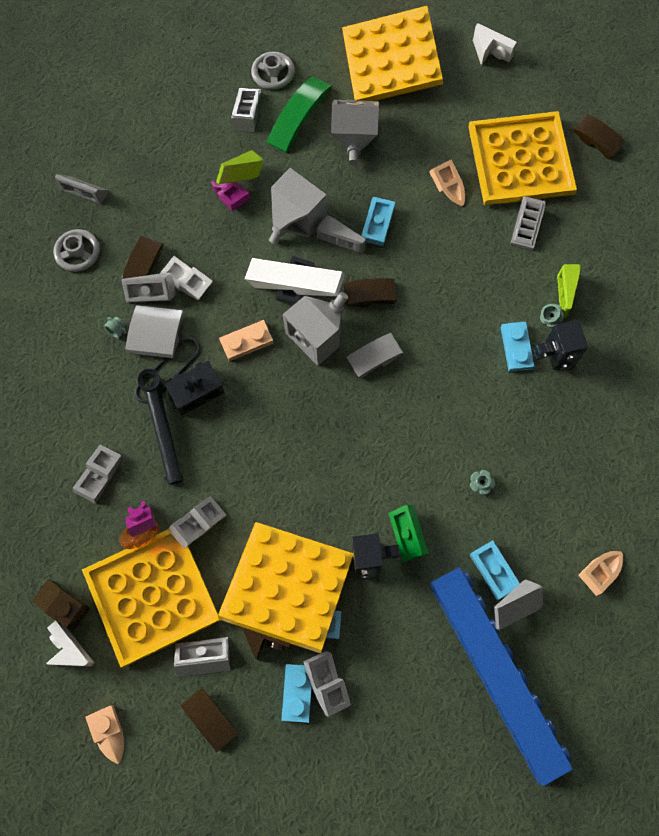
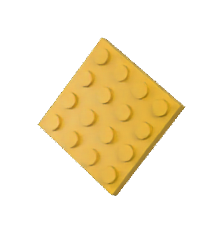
(392, 55)
(521, 158)
(286, 587)
(150, 597)

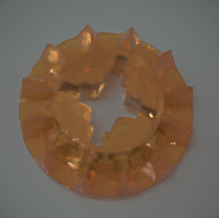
(130, 542)

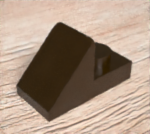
(257, 640)

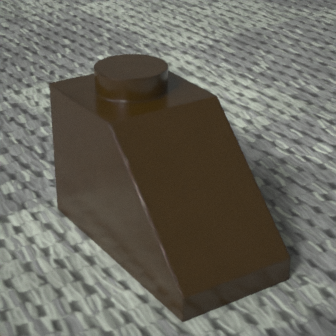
(60, 605)

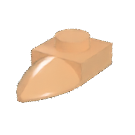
(449, 182)
(602, 571)
(107, 733)

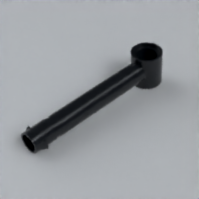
(161, 425)

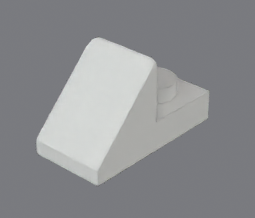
(489, 41)
(72, 651)

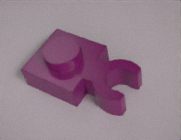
(231, 194)
(140, 519)

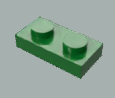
(408, 533)

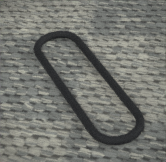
(178, 372)

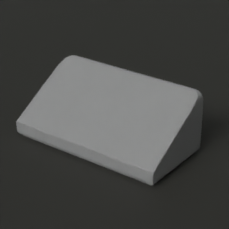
(81, 188)
(202, 657)

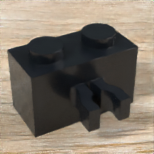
(563, 346)
(194, 387)
(369, 555)

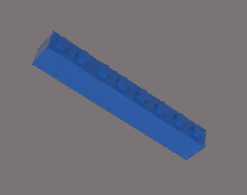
(501, 678)

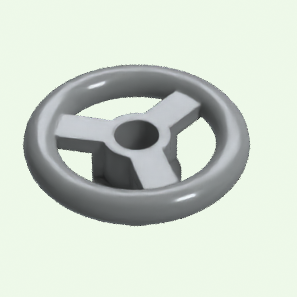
(272, 65)
(71, 240)

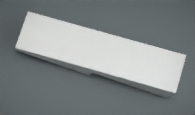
(301, 279)

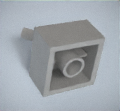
(354, 125)
(296, 206)
(315, 326)

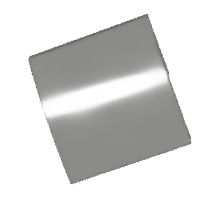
(154, 331)

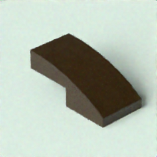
(599, 134)
(143, 257)
(368, 291)
(209, 719)

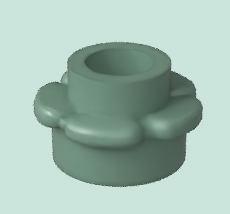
(551, 309)
(115, 327)
(476, 486)

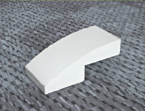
(187, 279)

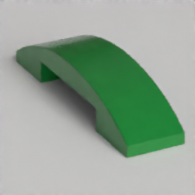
(296, 112)

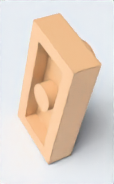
(246, 340)

